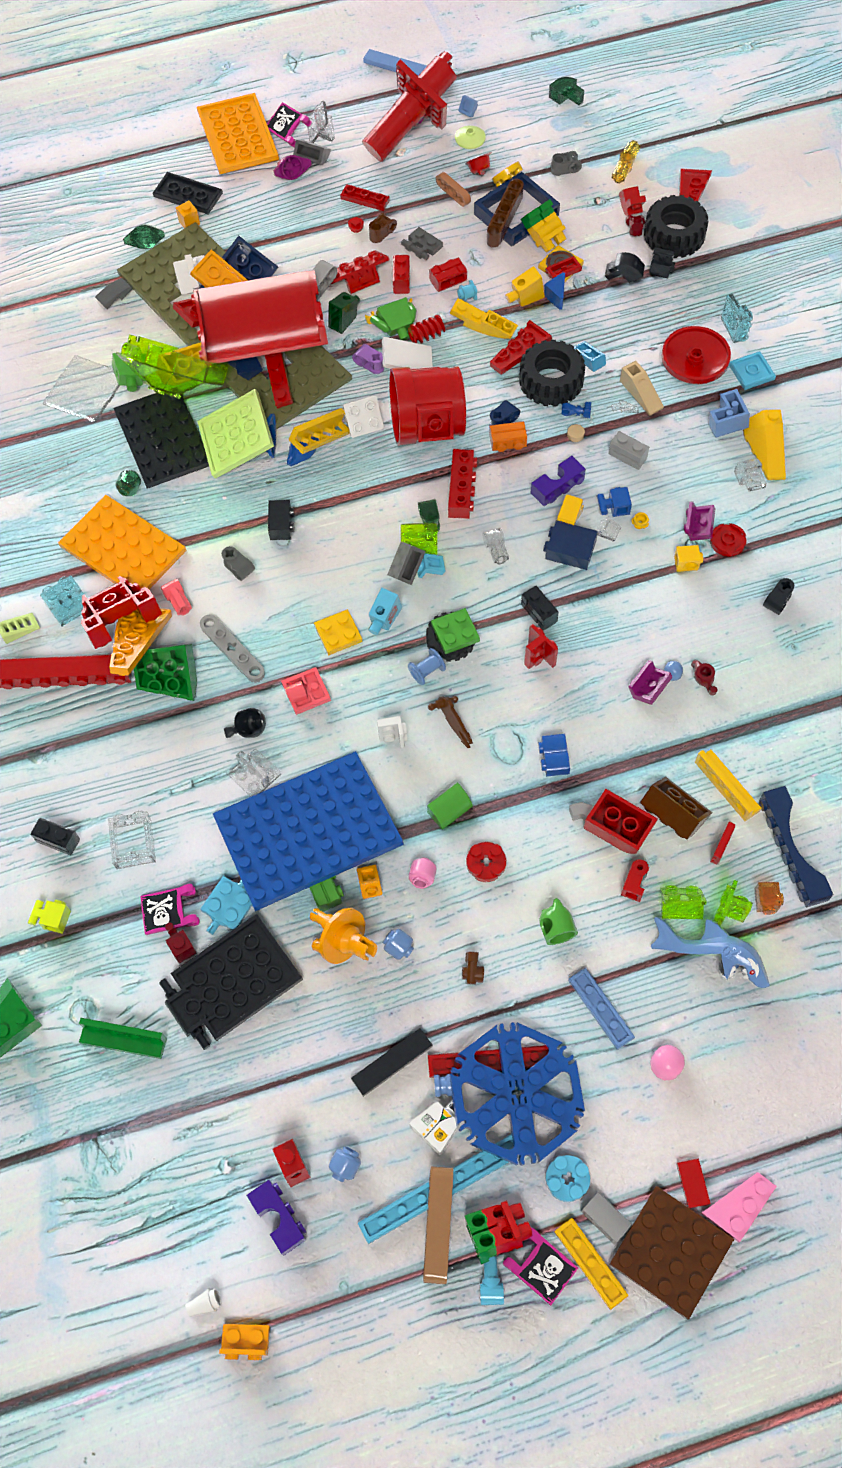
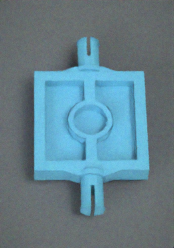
(227, 905)

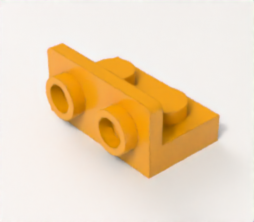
(245, 1340)

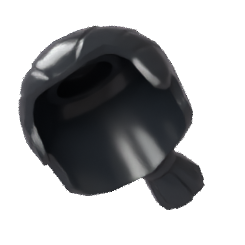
(247, 723)

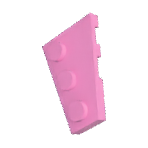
(741, 1206)

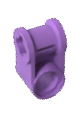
(369, 359)

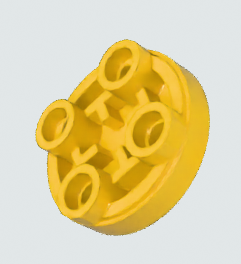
(507, 173)

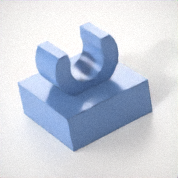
(468, 106)

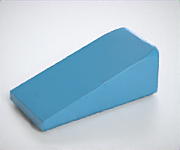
(593, 357)

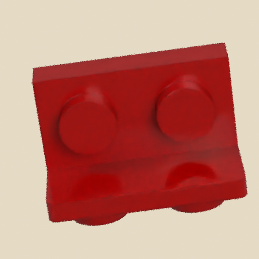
(540, 648)

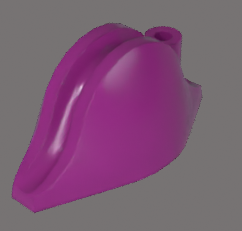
(291, 167)

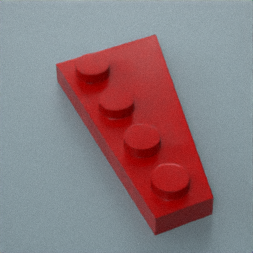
(512, 354)

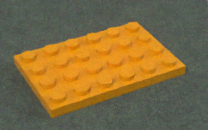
(237, 133)
(122, 545)

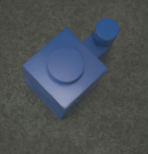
(618, 501)

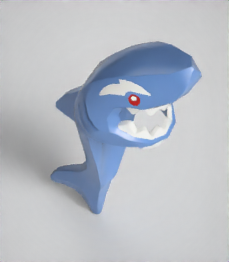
(716, 941)

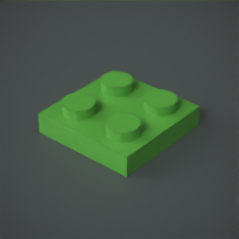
(455, 631)

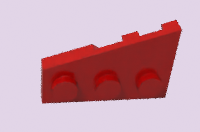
(693, 182)

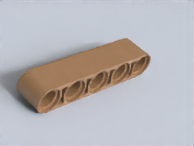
(438, 1225)

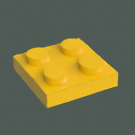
(338, 632)

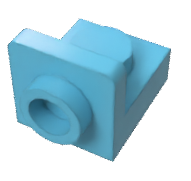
(431, 564)

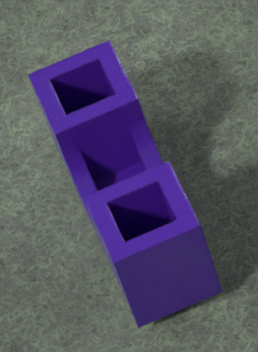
(548, 490)
(267, 1199)

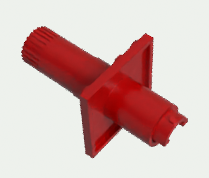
(418, 99)

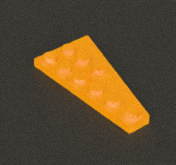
(133, 639)

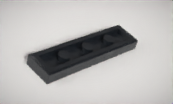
(391, 1062)

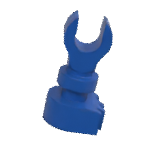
(569, 409)

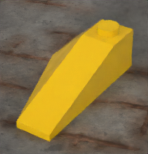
(767, 442)

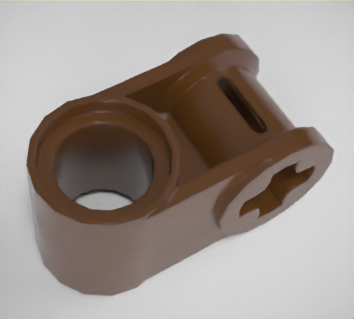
(381, 228)

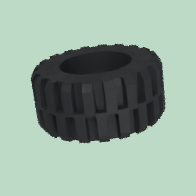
(677, 211)
(552, 356)

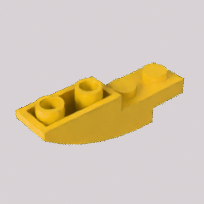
(482, 322)

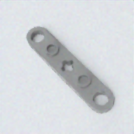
(240, 657)

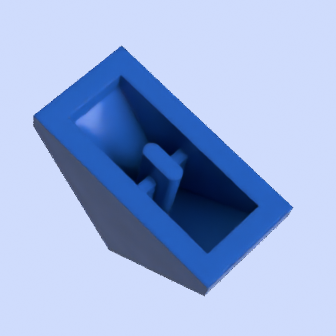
(555, 290)

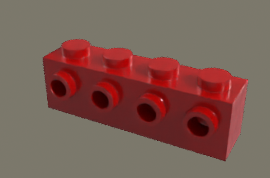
(461, 484)

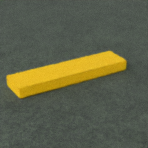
(591, 1263)

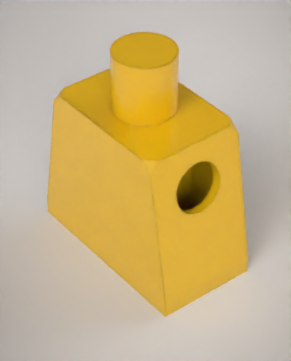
(526, 288)

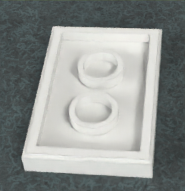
(405, 354)

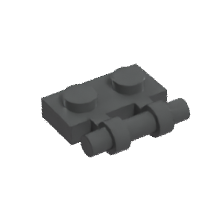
(425, 241)

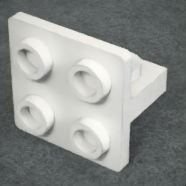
(183, 269)
(363, 416)

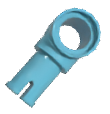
(491, 1289)

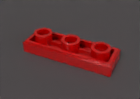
(365, 197)

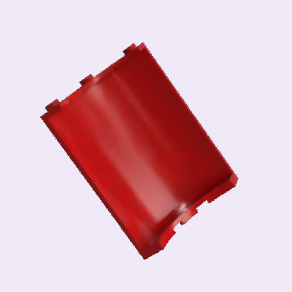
(259, 317)

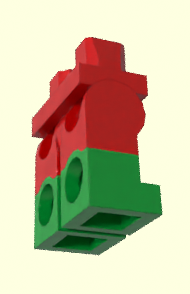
(496, 1231)

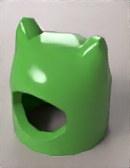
(557, 924)

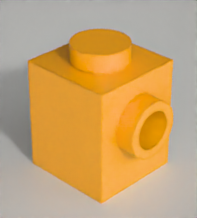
(187, 214)

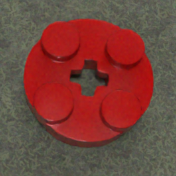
(479, 870)

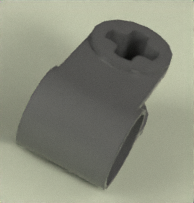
(564, 162)
(237, 563)

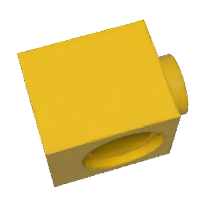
(688, 558)

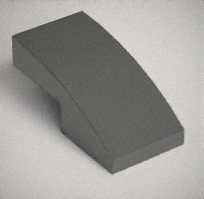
(112, 292)

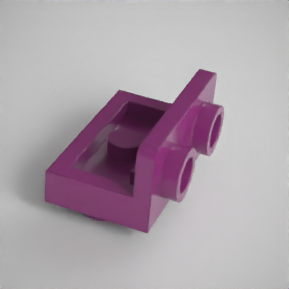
(699, 521)
(649, 683)

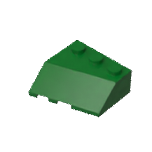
(168, 672)
(16, 1018)

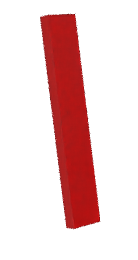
(442, 1063)

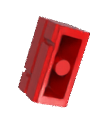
(401, 274)
(448, 274)

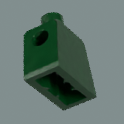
(342, 311)

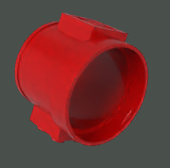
(427, 404)

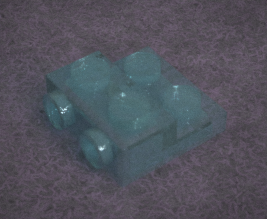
(736, 319)
(63, 600)

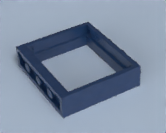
(519, 232)

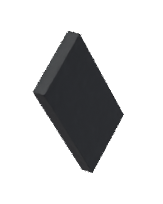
(182, 189)

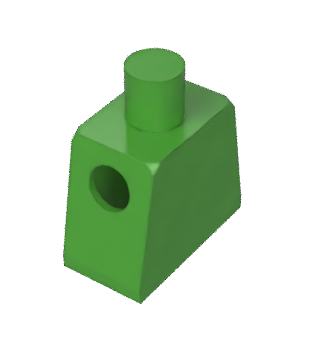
(124, 374)

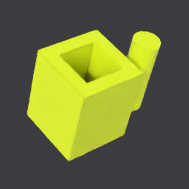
(52, 917)

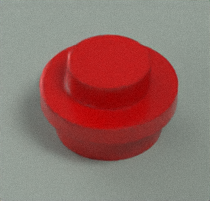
(355, 224)

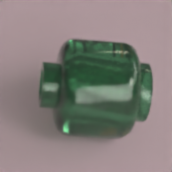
(128, 483)

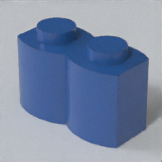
(554, 754)

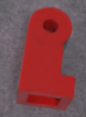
(637, 873)

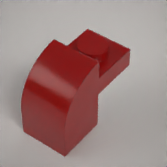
(631, 200)

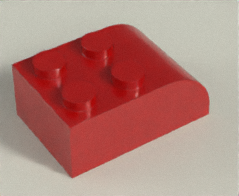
(619, 822)

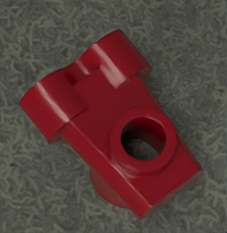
(636, 224)

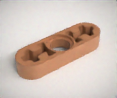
(453, 189)

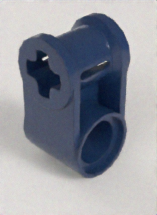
(504, 414)

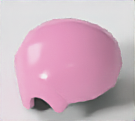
(667, 1062)

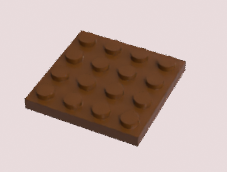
(671, 1252)

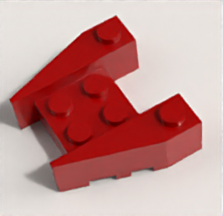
(113, 604)

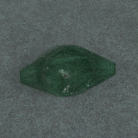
(144, 236)

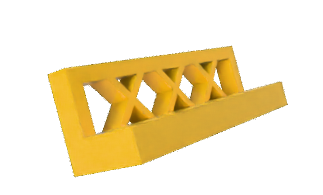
(316, 427)
(727, 784)

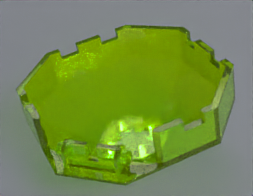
(170, 374)

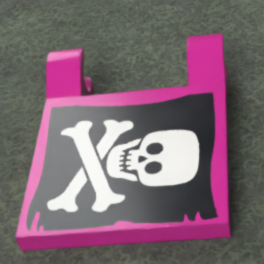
(285, 122)
(167, 908)
(544, 1269)

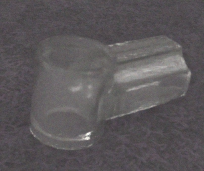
(495, 542)

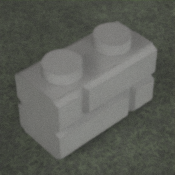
(628, 450)

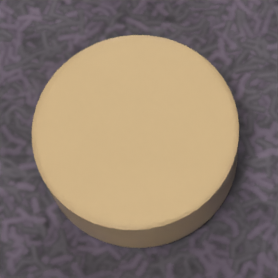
(575, 433)

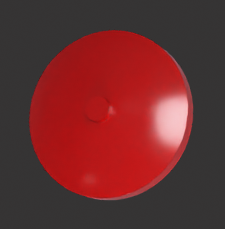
(696, 355)

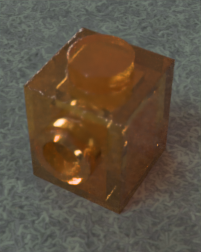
(768, 897)

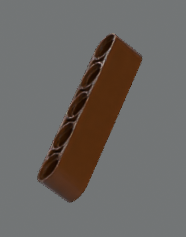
(504, 213)

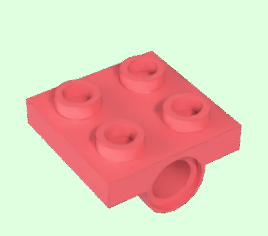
(306, 691)

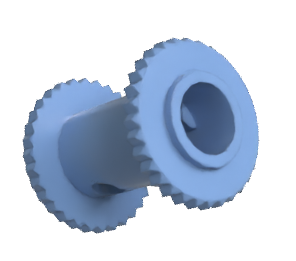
(426, 666)

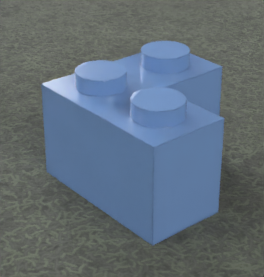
(731, 415)

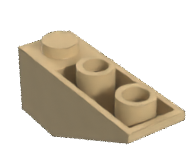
(640, 387)

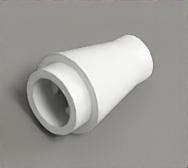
(204, 1303)

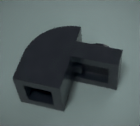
(627, 265)

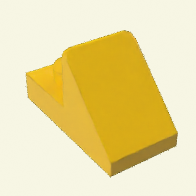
(570, 509)

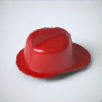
(479, 164)

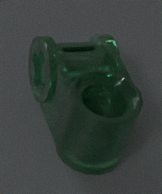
(429, 512)

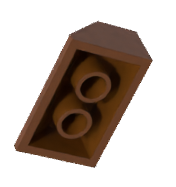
(675, 808)

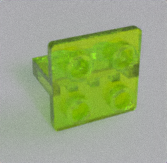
(421, 536)
(682, 902)
(732, 906)

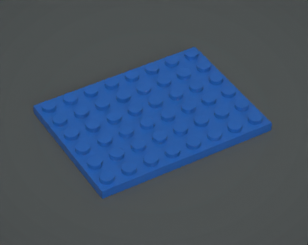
(307, 830)

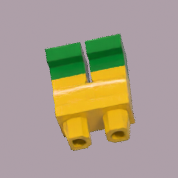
(543, 225)

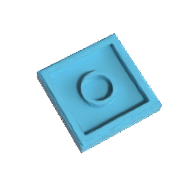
(752, 370)

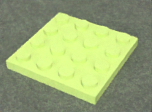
(235, 433)

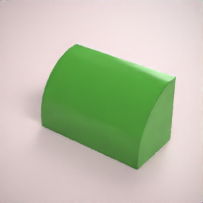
(449, 806)

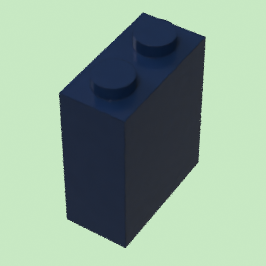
(570, 544)

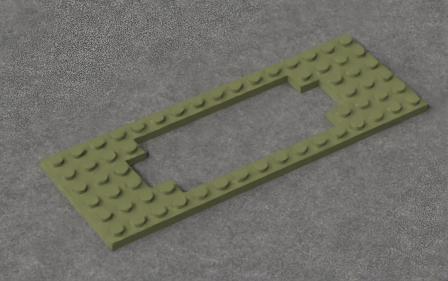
(152, 276)

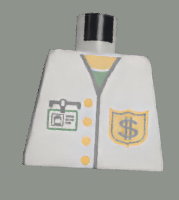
(436, 1126)

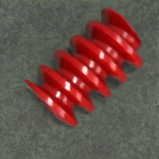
(426, 329)

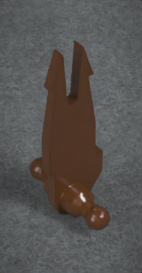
(447, 707)

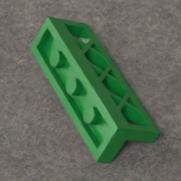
(122, 1038)

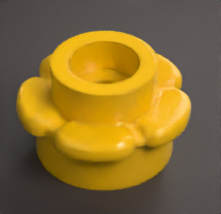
(640, 517)

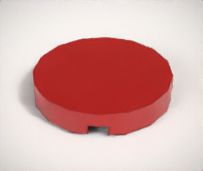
(728, 539)

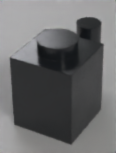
(662, 263)

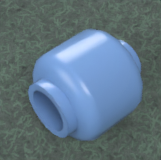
(398, 944)
(344, 1164)

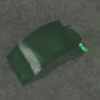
(564, 89)

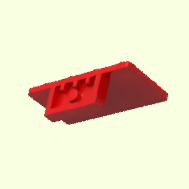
(361, 271)

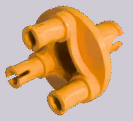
(342, 936)

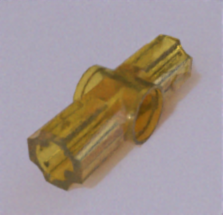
(626, 161)

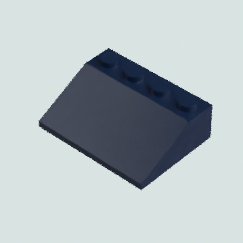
(248, 261)

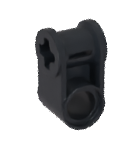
(779, 596)

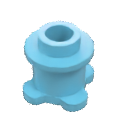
(467, 291)

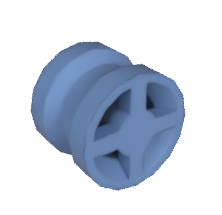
(442, 1085)

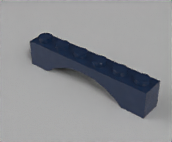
(811, 884)

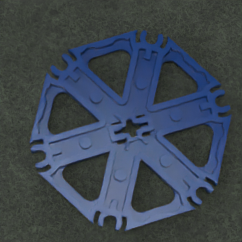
(501, 1104)

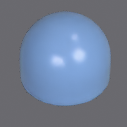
(675, 669)

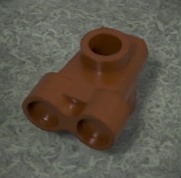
(472, 972)

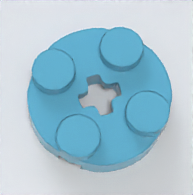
(578, 1171)

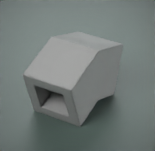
(580, 810)

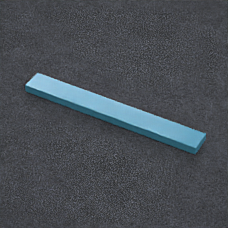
(417, 1200)

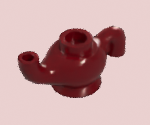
(704, 676)

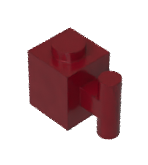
(179, 944)

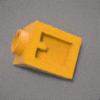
(369, 881)

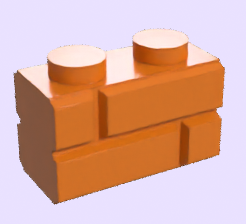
(508, 436)

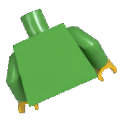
(394, 317)

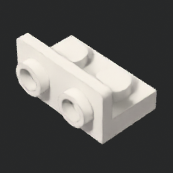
(392, 729)

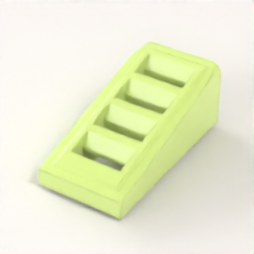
(20, 632)

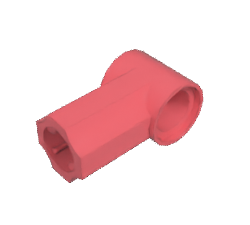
(175, 594)

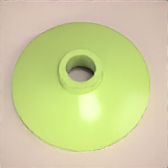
(470, 137)

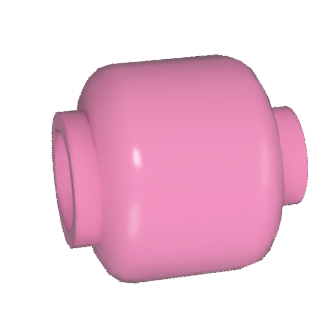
(422, 873)

